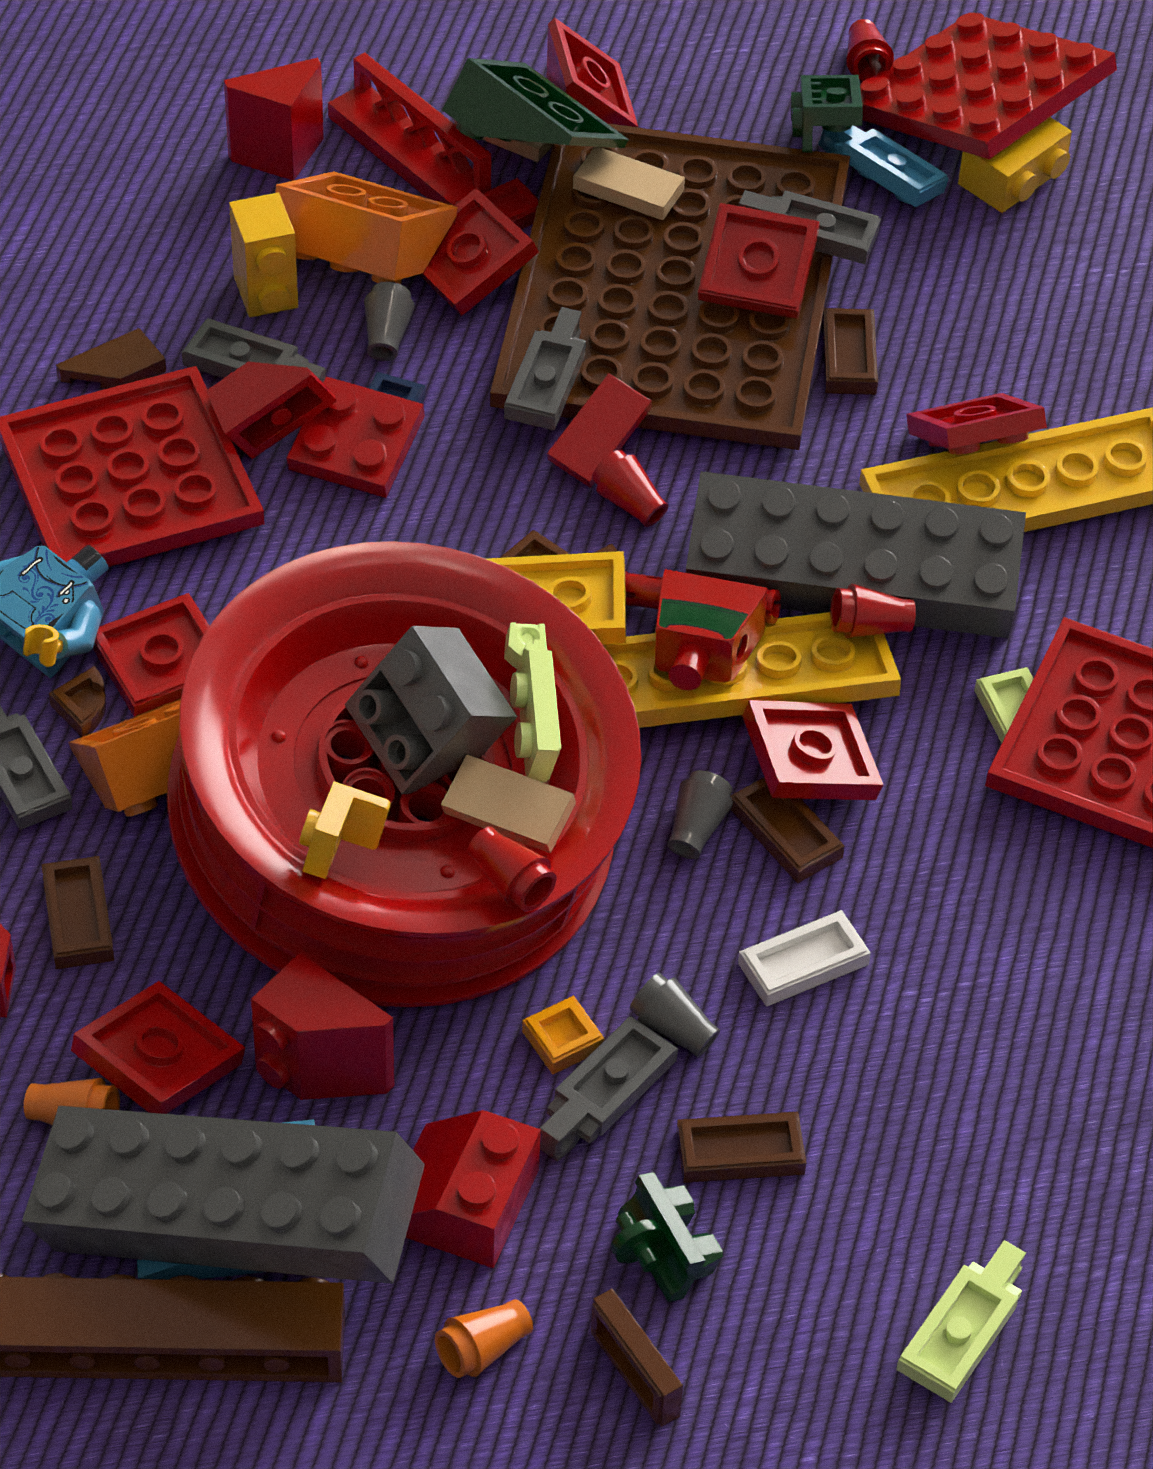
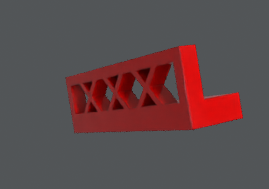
(410, 143)

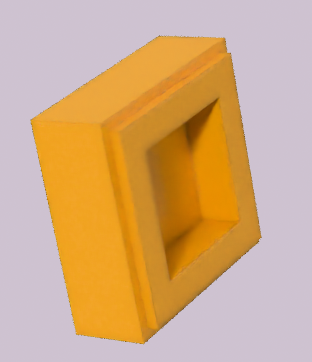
(562, 1034)

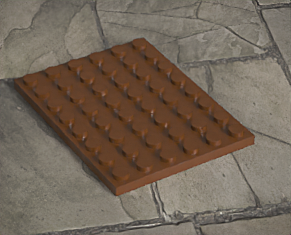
(638, 284)

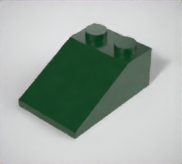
(520, 104)

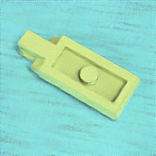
(535, 694)
(964, 1324)

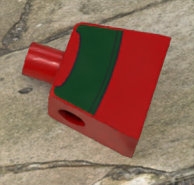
(706, 627)

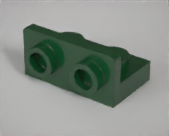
(825, 102)

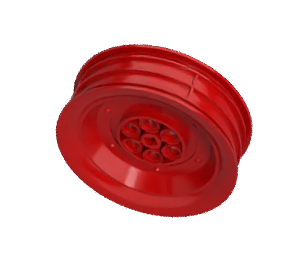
(263, 746)

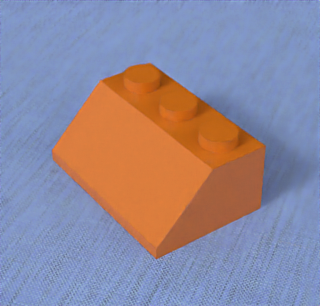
(364, 225)
(131, 759)

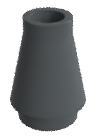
(387, 317)
(699, 810)
(674, 1015)

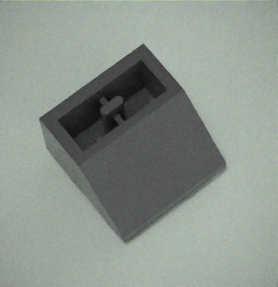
(429, 707)

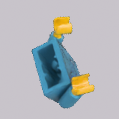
(50, 605)

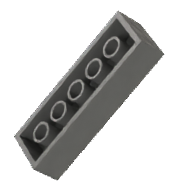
(812, 539)
(226, 1193)

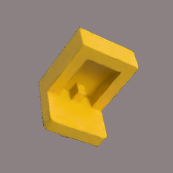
(345, 816)

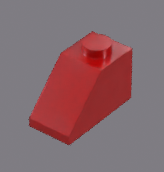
(266, 403)

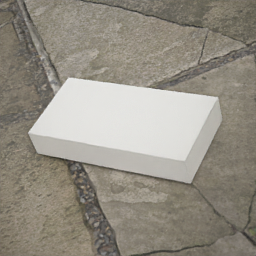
(804, 958)

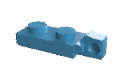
(887, 164)

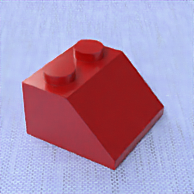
(320, 1035)
(473, 1183)

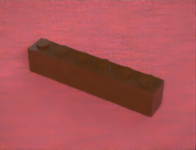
(171, 1328)

